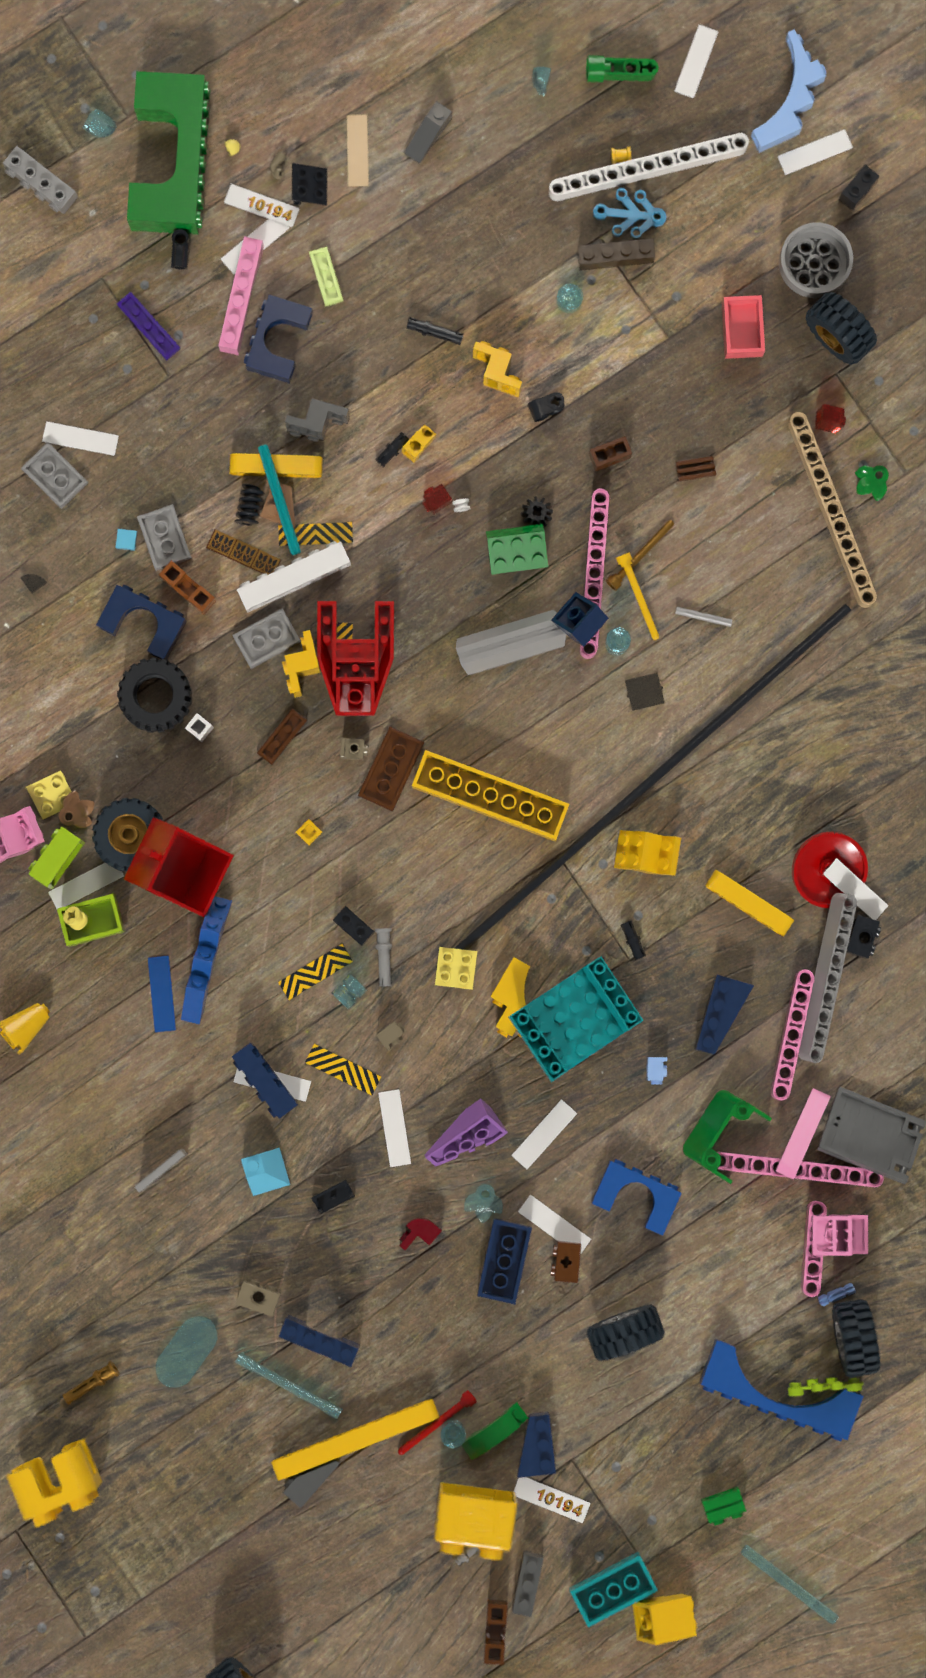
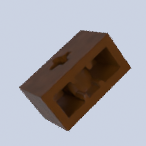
(610, 453)
(571, 1272)

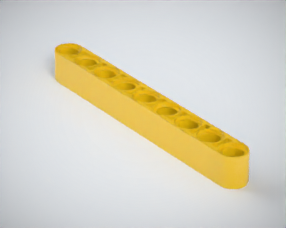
(355, 1439)

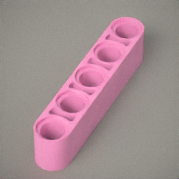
(803, 1133)
(808, 1257)

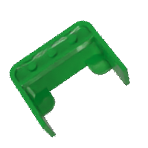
(710, 1126)

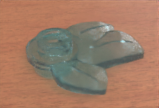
(483, 1205)

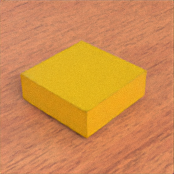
(309, 832)

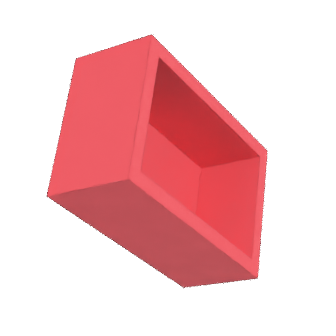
(743, 326)

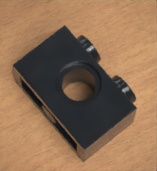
(859, 187)
(353, 926)
(868, 926)

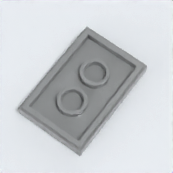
(54, 475)
(164, 537)
(266, 638)
(162, 1169)

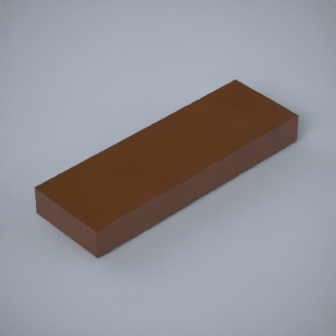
(282, 736)

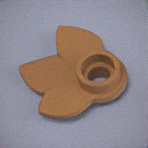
(78, 808)

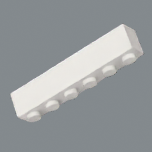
(294, 576)

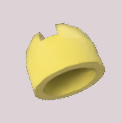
(232, 147)

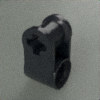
(544, 407)

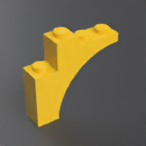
(510, 994)

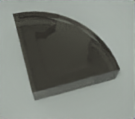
(33, 582)

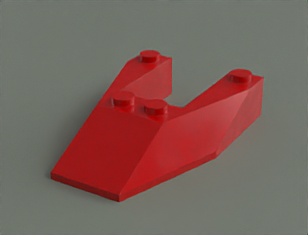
(355, 668)

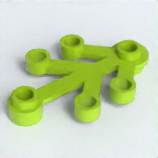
(832, 1383)

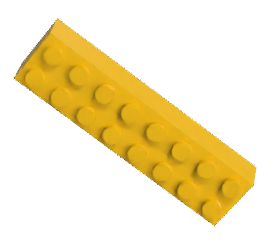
(490, 795)

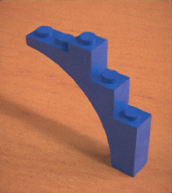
(204, 960)

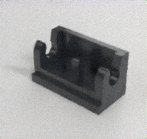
(333, 1196)

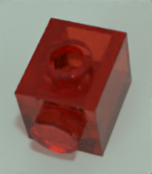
(830, 418)
(436, 499)

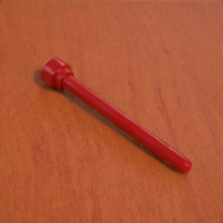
(465, 1401)

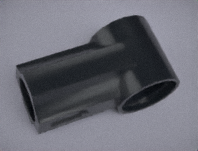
(180, 251)

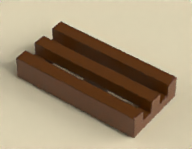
(695, 461)

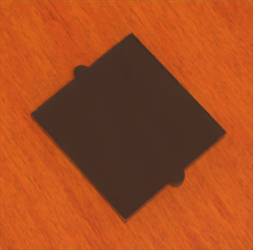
(644, 691)

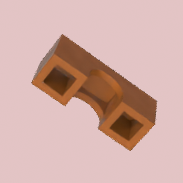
(187, 588)

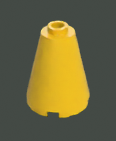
(23, 1026)

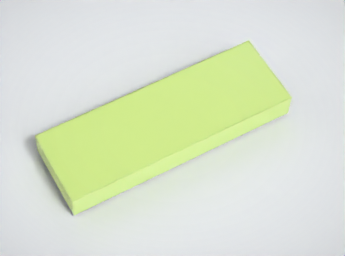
(326, 276)

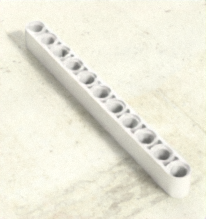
(655, 160)

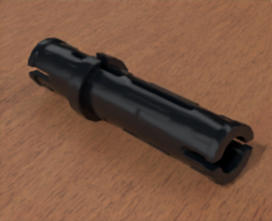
(427, 328)

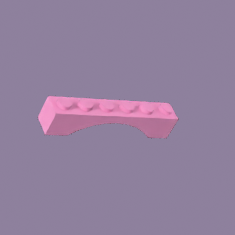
(240, 295)

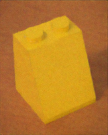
(664, 1619)

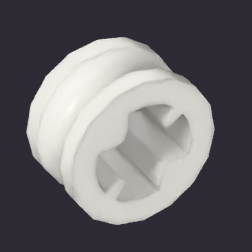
(461, 505)

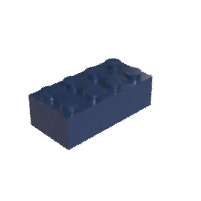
(504, 1261)

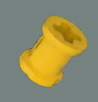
(620, 155)

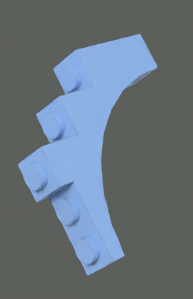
(805, 76)

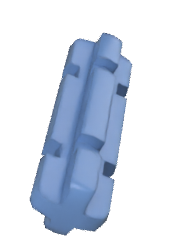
(836, 1294)

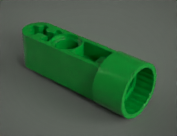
(599, 69)

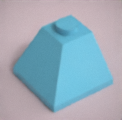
(265, 1171)

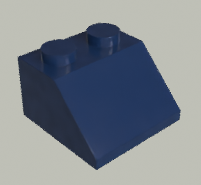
(580, 619)

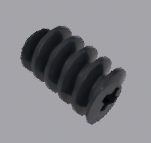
(249, 505)

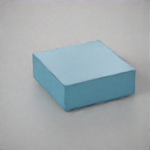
(126, 539)

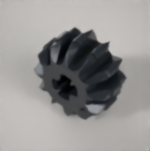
(529, 510)

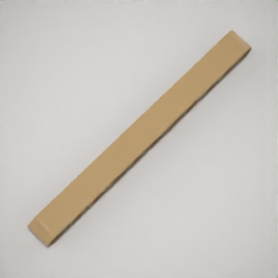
(832, 500)

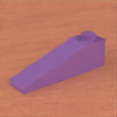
(471, 1129)

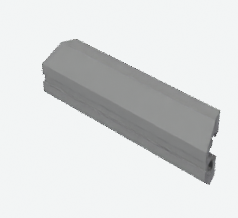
(509, 643)

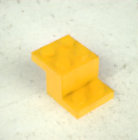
(497, 368)
(301, 664)
(647, 852)

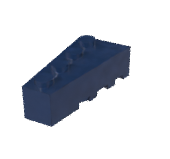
(721, 1010)
(265, 1081)

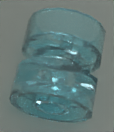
(617, 641)
(349, 991)
(453, 1433)

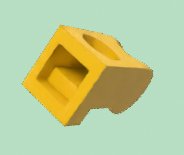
(418, 443)

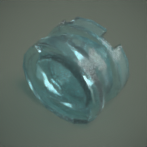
(569, 298)

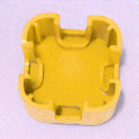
(40, 1498)

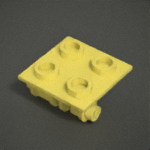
(49, 794)
(456, 968)

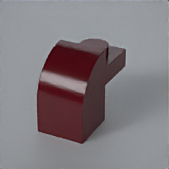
(420, 1227)

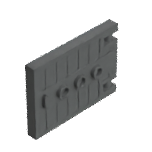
(871, 1135)

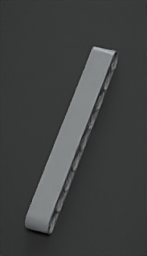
(827, 977)

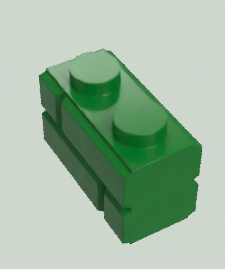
(723, 1505)

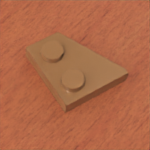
(270, 511)

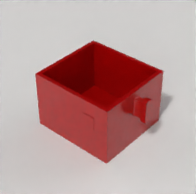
(178, 867)

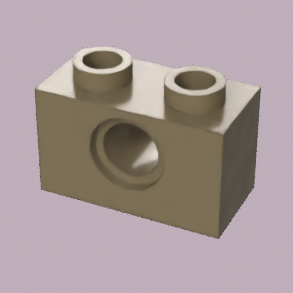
(247, 1300)

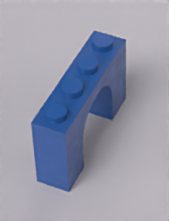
(664, 1197)

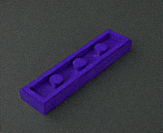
(148, 326)

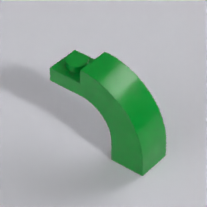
(494, 1432)

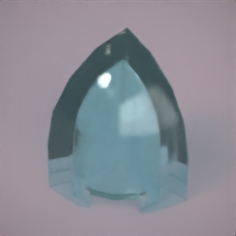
(541, 79)
(99, 124)

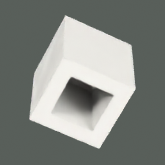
(199, 727)

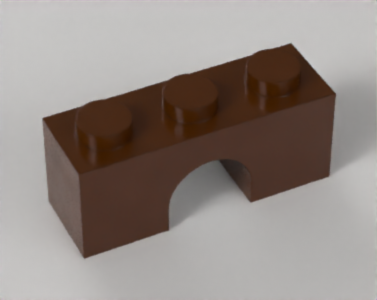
(495, 1632)

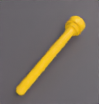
(625, 561)

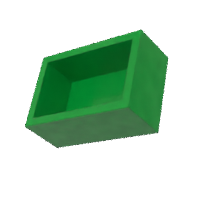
(517, 549)

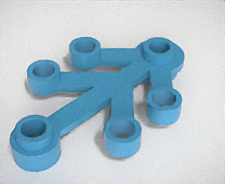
(633, 214)

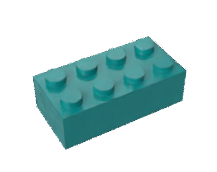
(613, 1589)

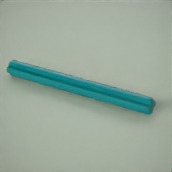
(279, 499)

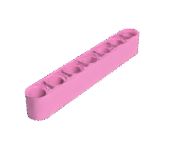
(798, 1026)

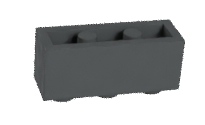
(527, 1583)

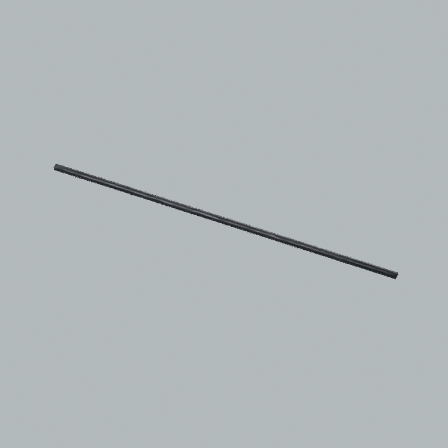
(653, 778)

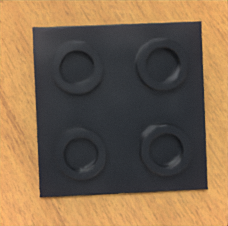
(309, 184)

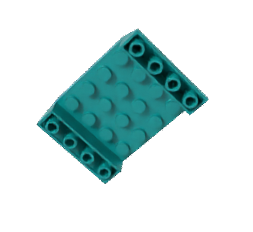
(575, 1018)

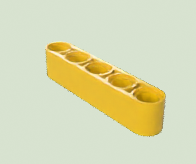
(285, 465)
(749, 903)

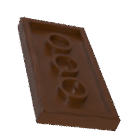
(391, 769)

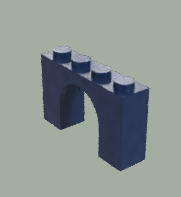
(275, 312)
(125, 601)
(337, 1349)

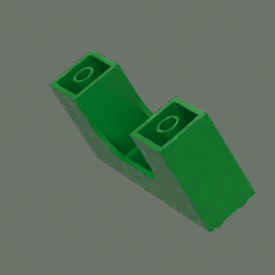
(177, 202)

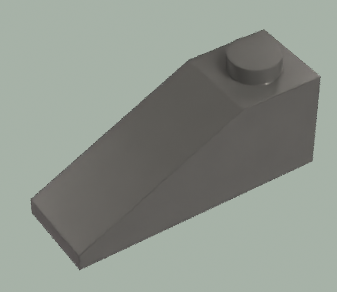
(428, 132)
(306, 1483)

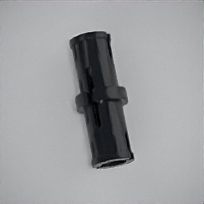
(392, 449)
(633, 940)

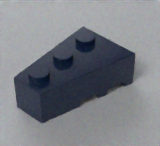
(537, 1448)

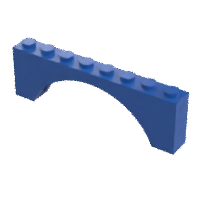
(831, 1415)

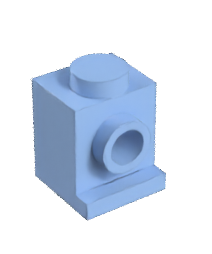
(656, 1070)

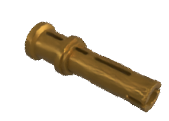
(99, 1377)

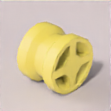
(75, 918)

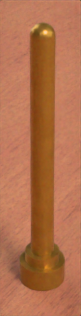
(615, 580)

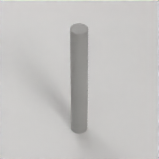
(703, 616)

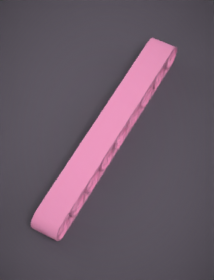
(596, 564)
(806, 1167)

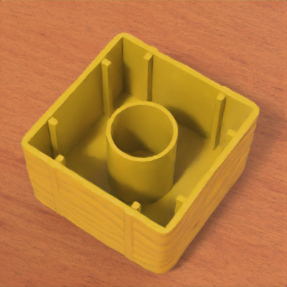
(475, 1519)

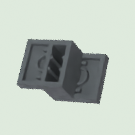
(317, 420)

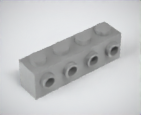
(40, 180)

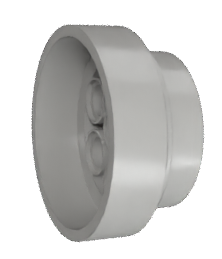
(816, 236)

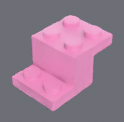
(19, 834)
(839, 1235)

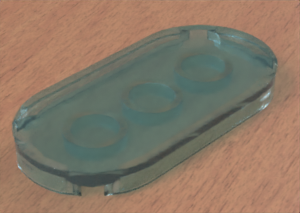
(186, 1351)

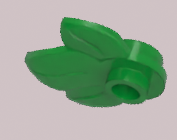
(870, 483)

